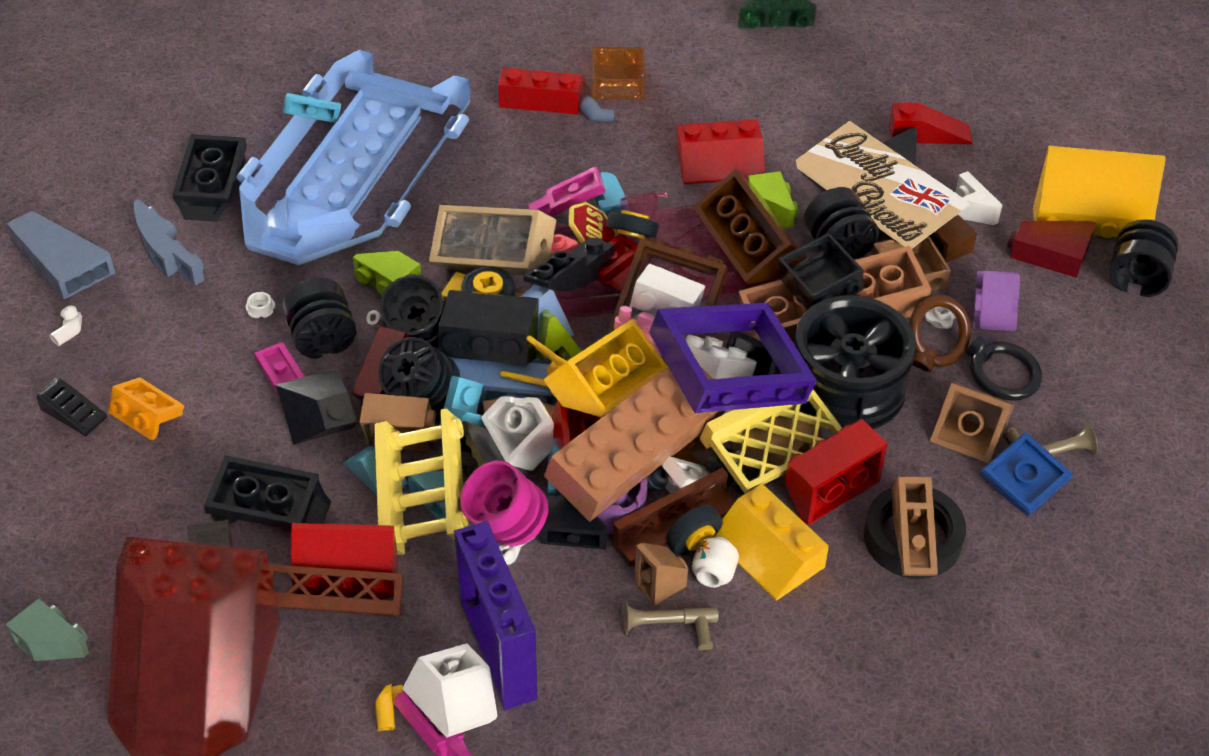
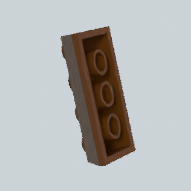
(746, 228)

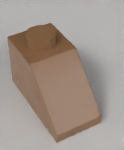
(659, 572)

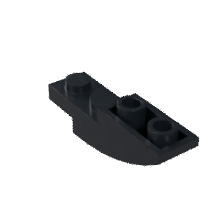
(571, 270)

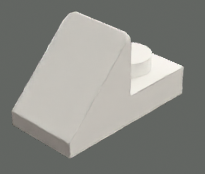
(983, 206)
(682, 473)

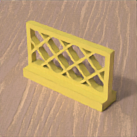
(740, 421)

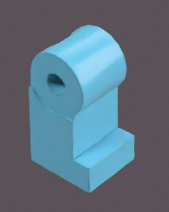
(611, 199)

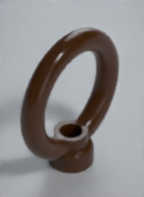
(927, 358)

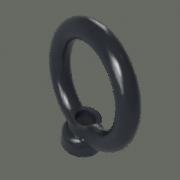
(982, 350)

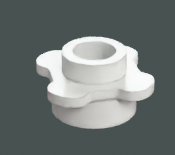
(940, 317)

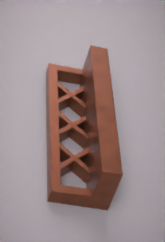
(670, 510)
(339, 604)

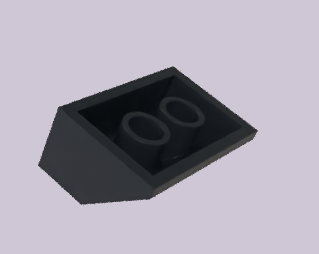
(488, 327)

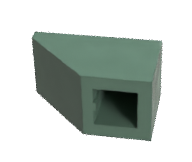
(46, 634)

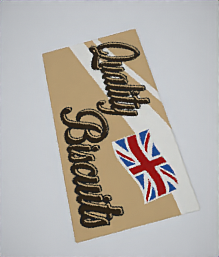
(893, 190)

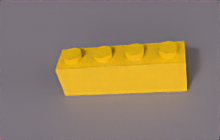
(606, 371)

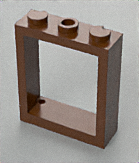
(682, 257)

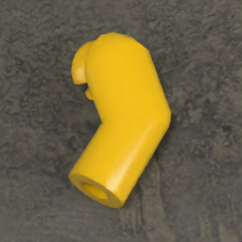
(385, 707)

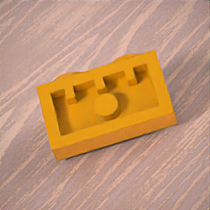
(143, 406)

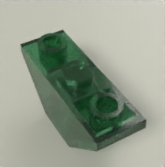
(776, 13)

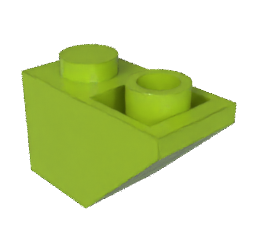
(777, 196)
(383, 268)

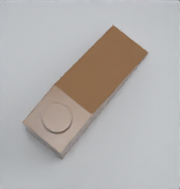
(915, 525)

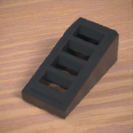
(57, 394)

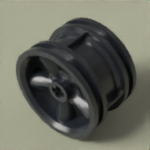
(857, 335)

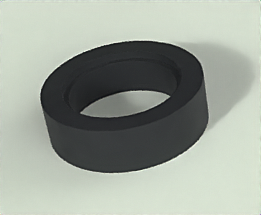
(886, 553)

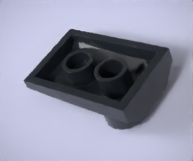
(208, 176)
(266, 494)

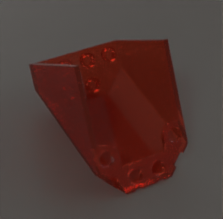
(188, 646)

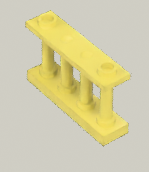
(391, 473)

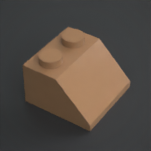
(972, 422)

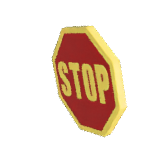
(589, 222)

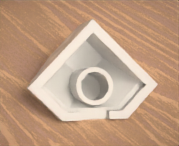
(520, 430)

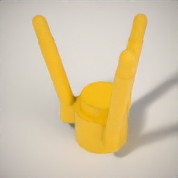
(556, 363)

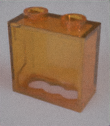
(618, 73)

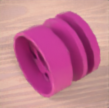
(506, 500)

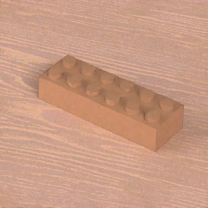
(887, 277)
(626, 445)

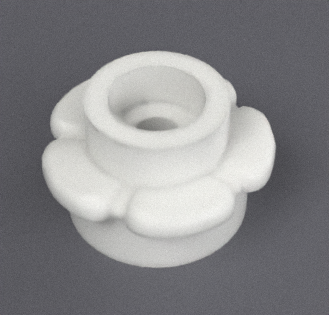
(260, 299)

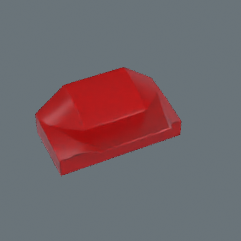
(617, 267)

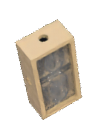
(491, 237)

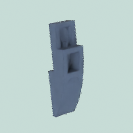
(162, 247)

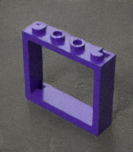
(735, 393)
(487, 579)

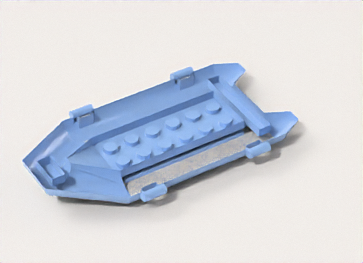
(344, 168)

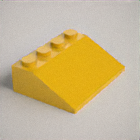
(1098, 187)

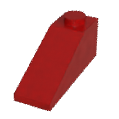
(931, 124)

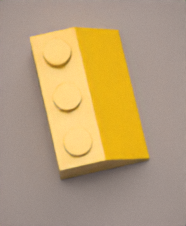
(773, 542)

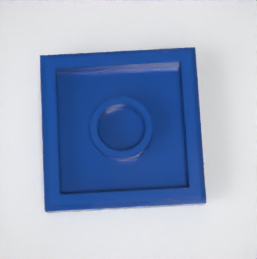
(1026, 474)

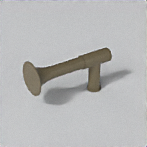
(1084, 440)
(700, 616)

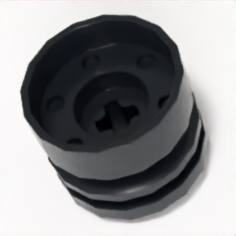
(845, 218)
(1144, 256)
(411, 298)
(319, 317)
(417, 370)

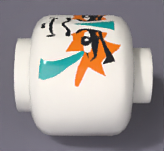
(715, 561)

